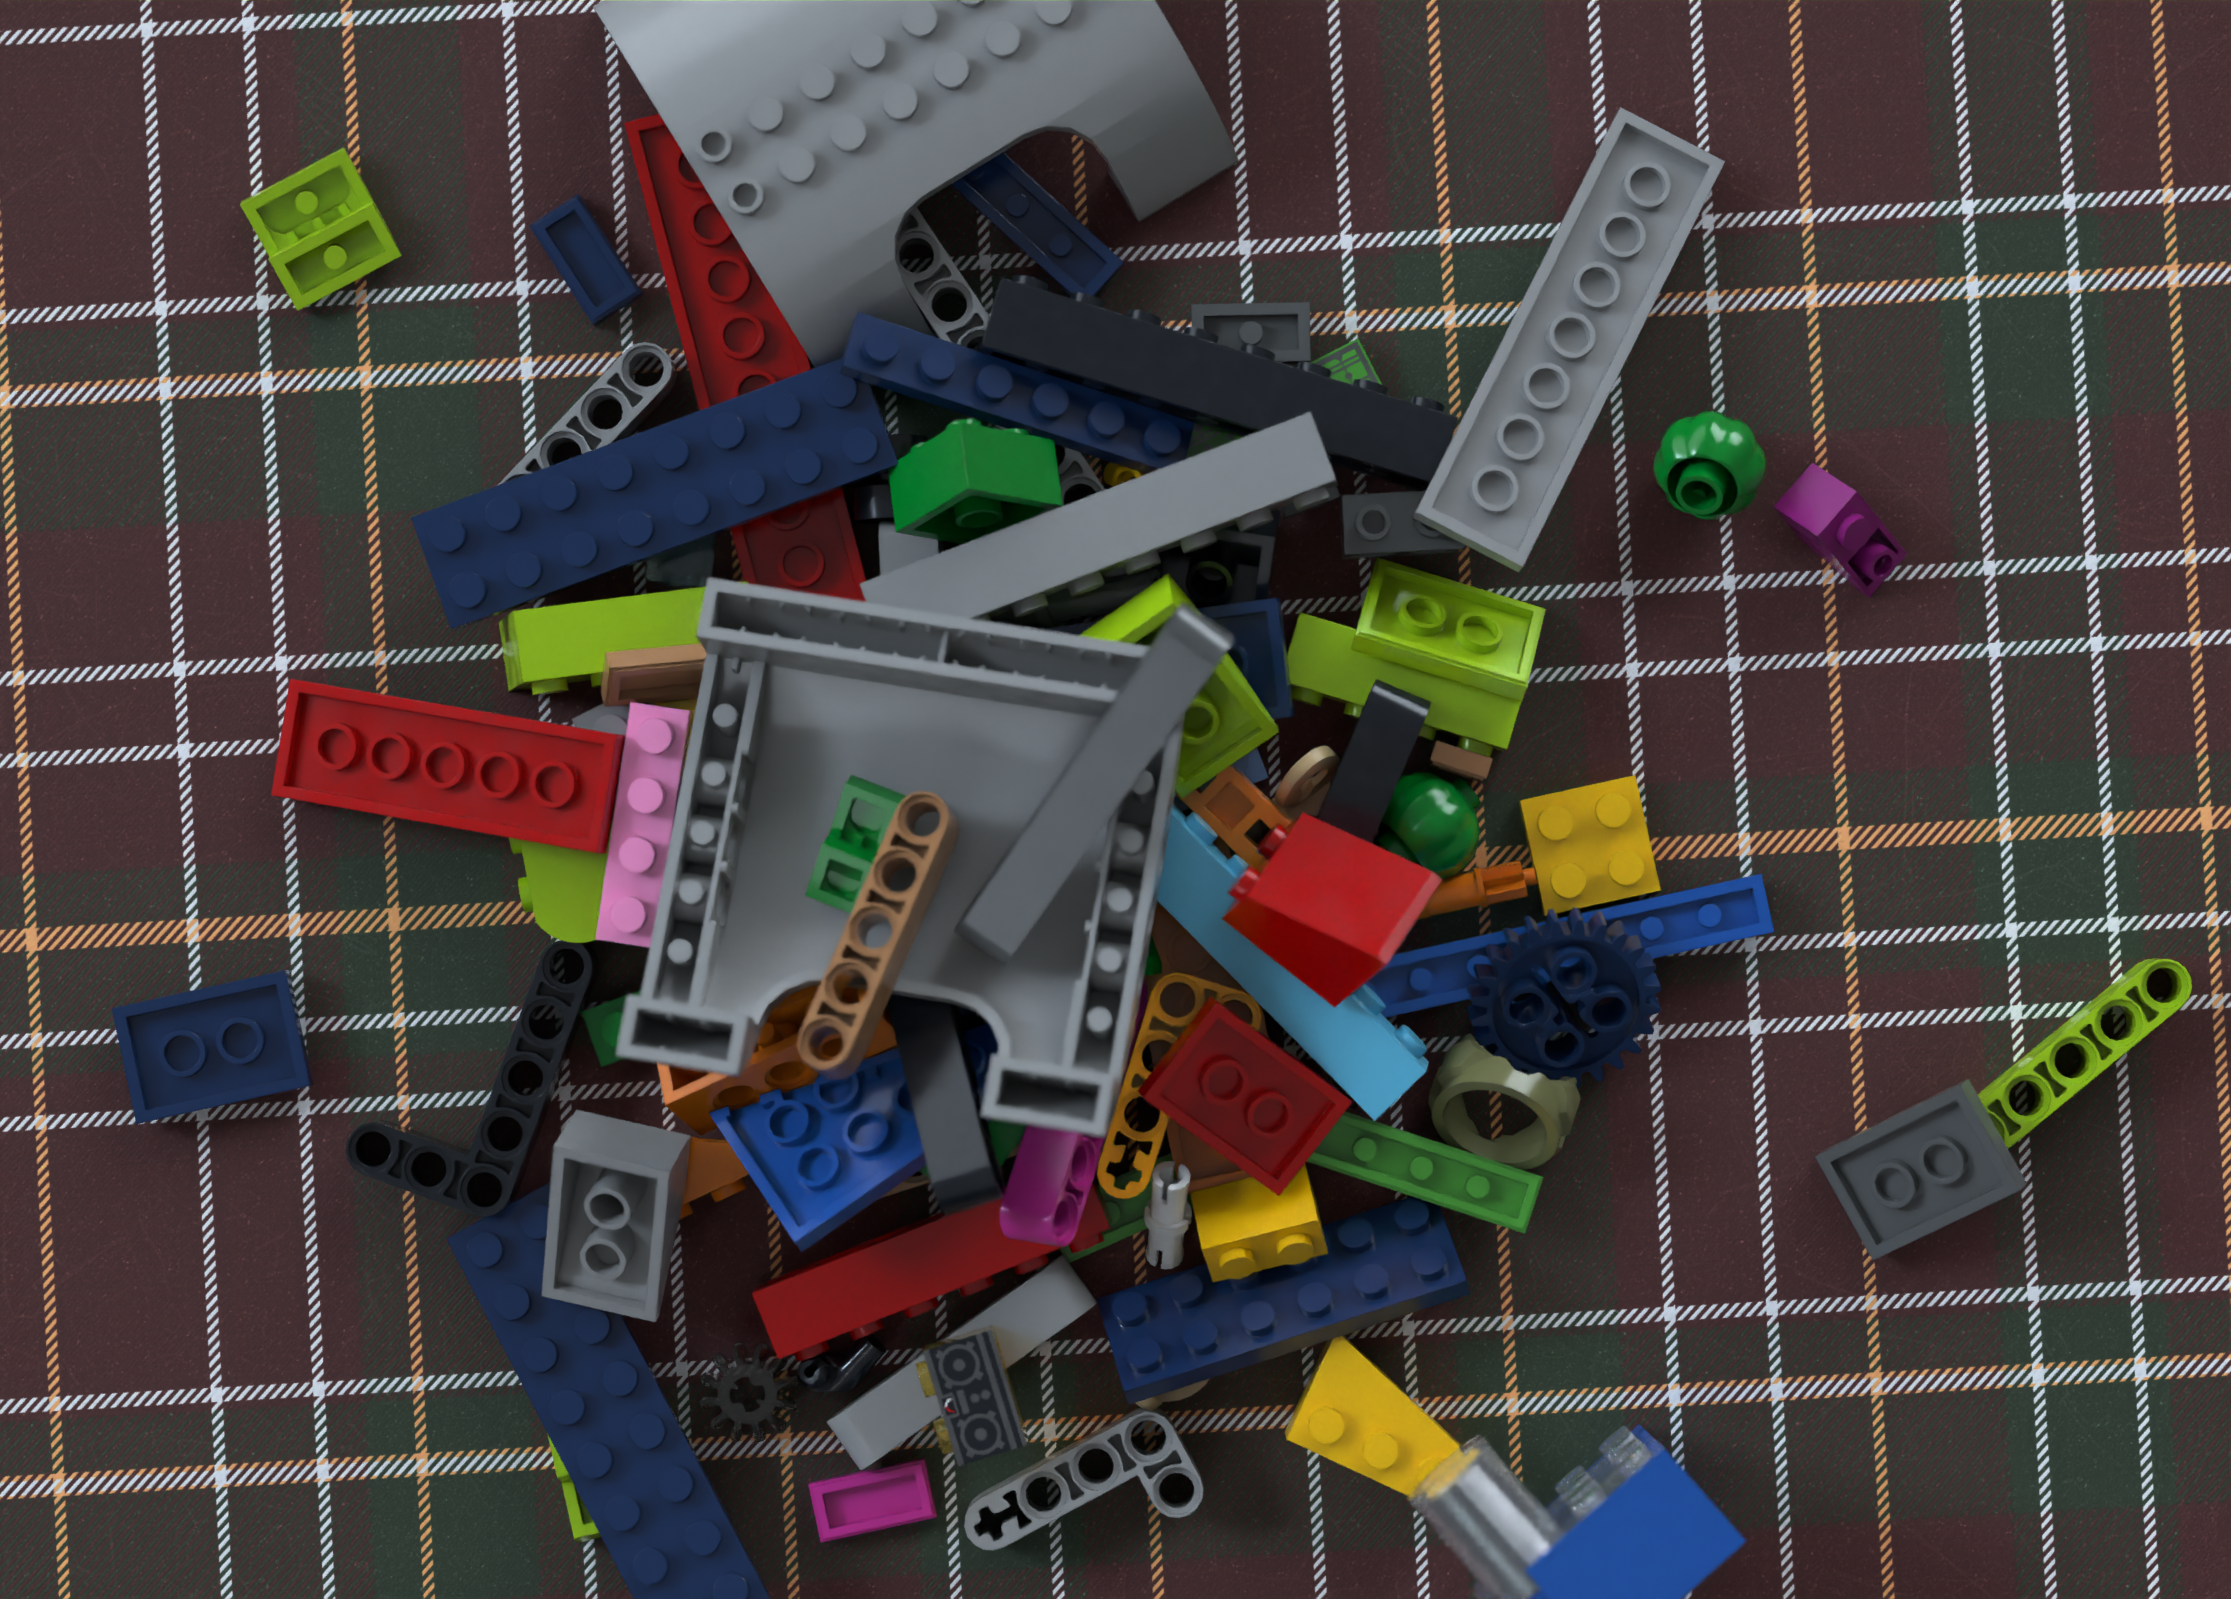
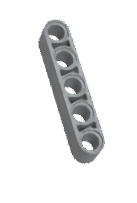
(614, 384)
(1021, 1322)

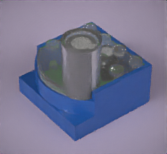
(1611, 1533)

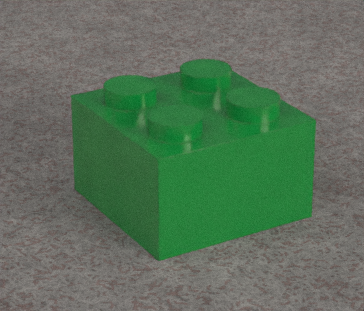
(973, 482)

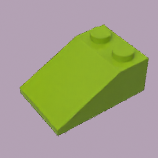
(1226, 713)

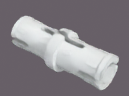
(1167, 1215)

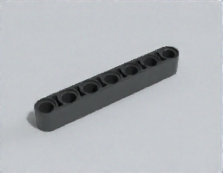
(1094, 783)

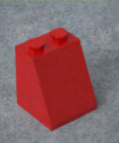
(1327, 904)

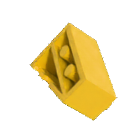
(1366, 1421)

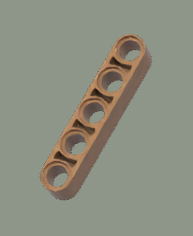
(875, 906)

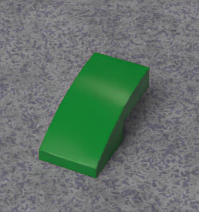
(852, 842)

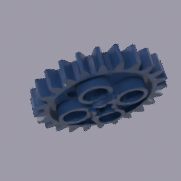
(1607, 968)

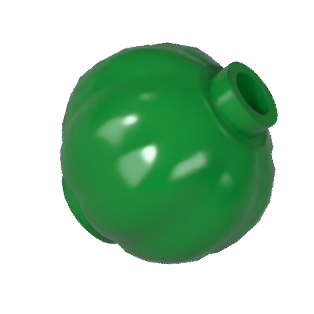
(1709, 465)
(1431, 823)

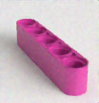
(1054, 1176)

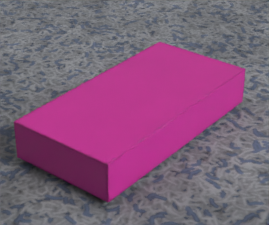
(872, 1499)

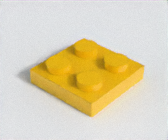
(1589, 845)

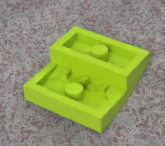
(320, 228)

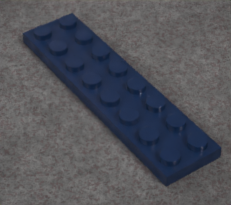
(653, 493)
(606, 1418)

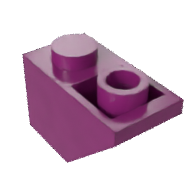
(1840, 529)

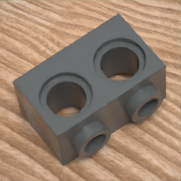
(1384, 527)

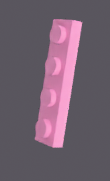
(643, 822)

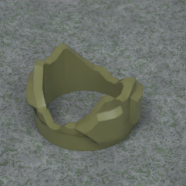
(1473, 1068)

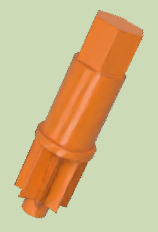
(1480, 888)

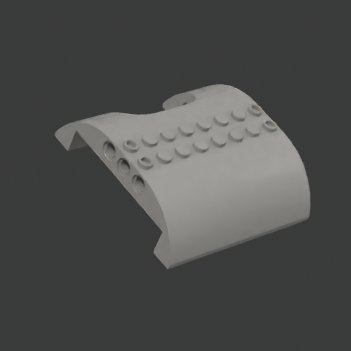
(850, 113)
(915, 702)

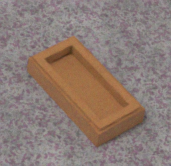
(652, 674)

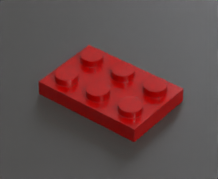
(1244, 1096)

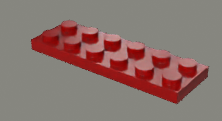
(448, 766)

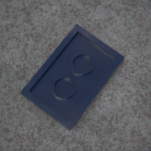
(212, 1046)

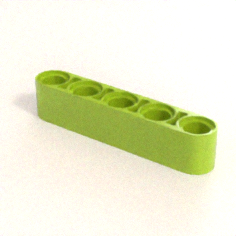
(2096, 1049)

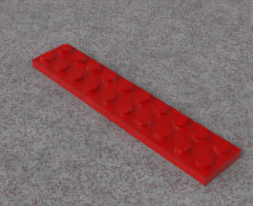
(732, 347)

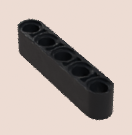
(1373, 760)
(946, 1103)

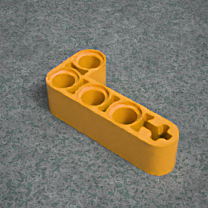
(1157, 1026)

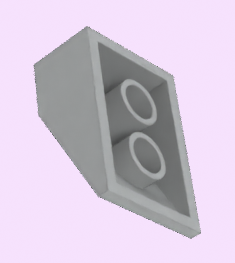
(613, 1214)

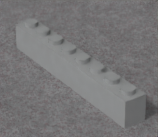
(1118, 528)

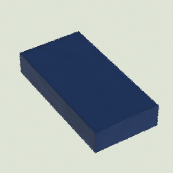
(586, 260)

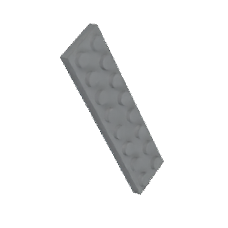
(1568, 340)

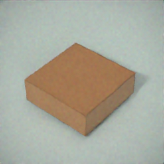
(1459, 761)

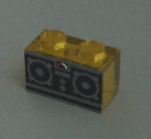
(973, 1396)

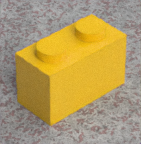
(1253, 1229)

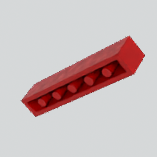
(903, 1273)

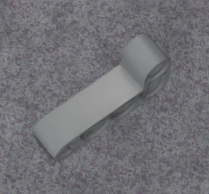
(1079, 1489)

